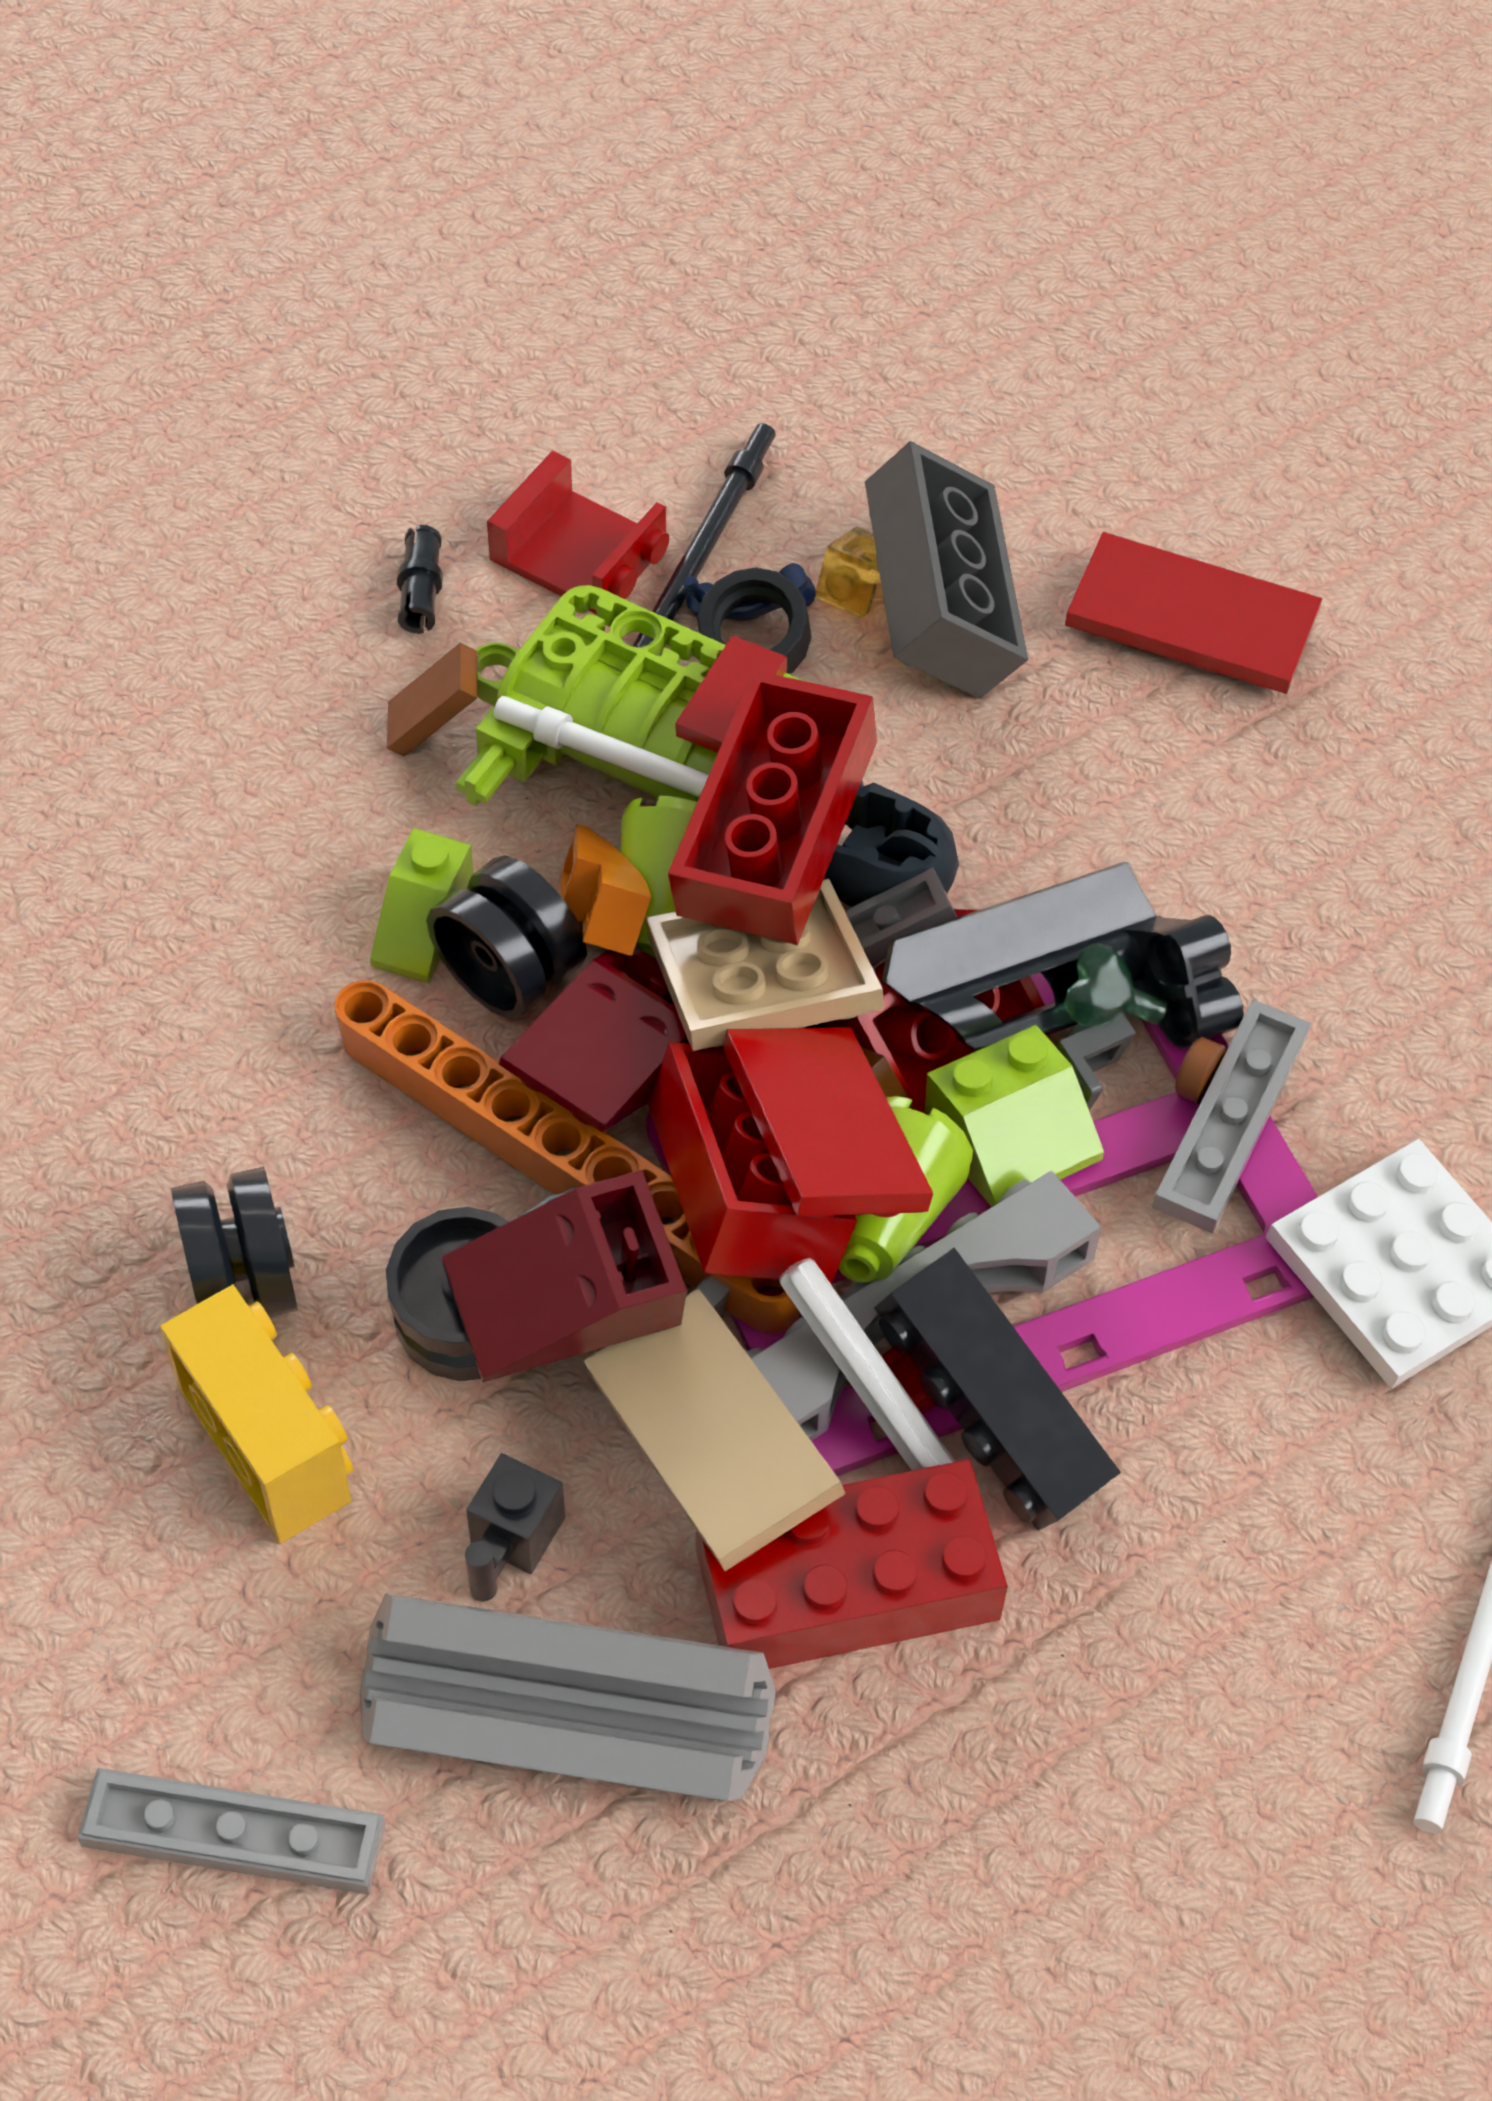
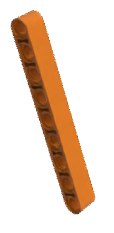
(531, 1141)

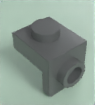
(1093, 1049)

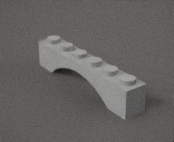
(1017, 1245)

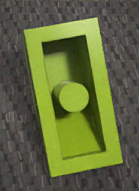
(421, 878)

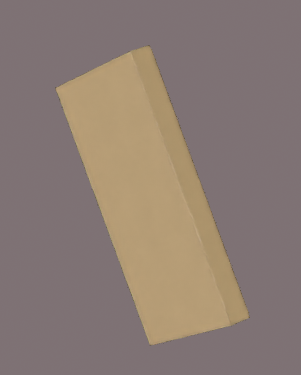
(715, 1432)

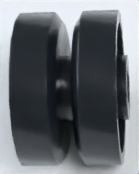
(507, 936)
(239, 1247)
(421, 1293)

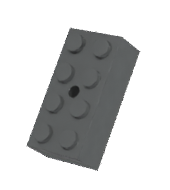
(945, 571)

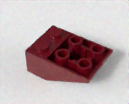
(600, 1040)
(567, 1278)

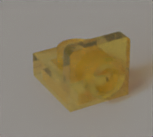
(850, 572)

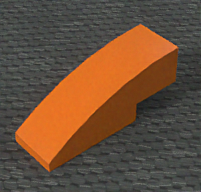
(604, 892)

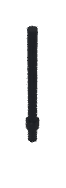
(740, 476)

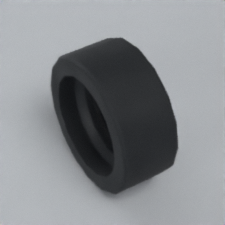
(752, 586)

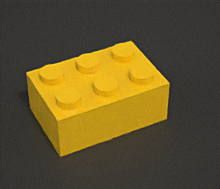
(259, 1411)

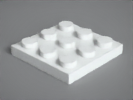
(1395, 1261)

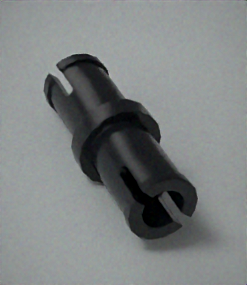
(419, 579)

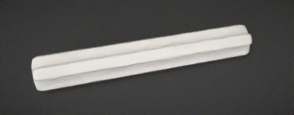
(863, 1366)

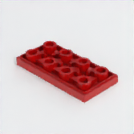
(1194, 612)
(826, 1122)

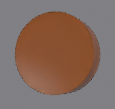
(1198, 1069)

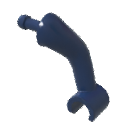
(752, 609)

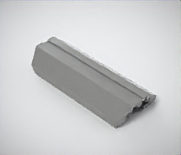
(566, 1697)

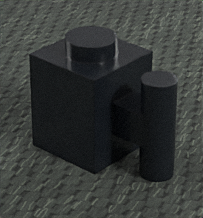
(510, 1523)

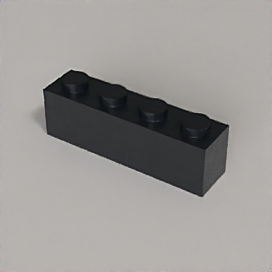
(995, 1391)

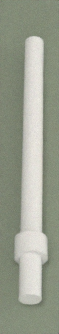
(557, 729)
(1448, 1755)

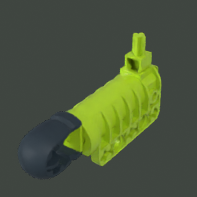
(637, 699)

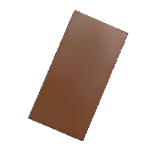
(432, 699)

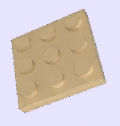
(755, 982)

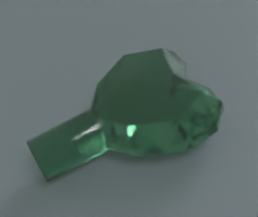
(1107, 990)

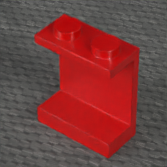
(569, 539)

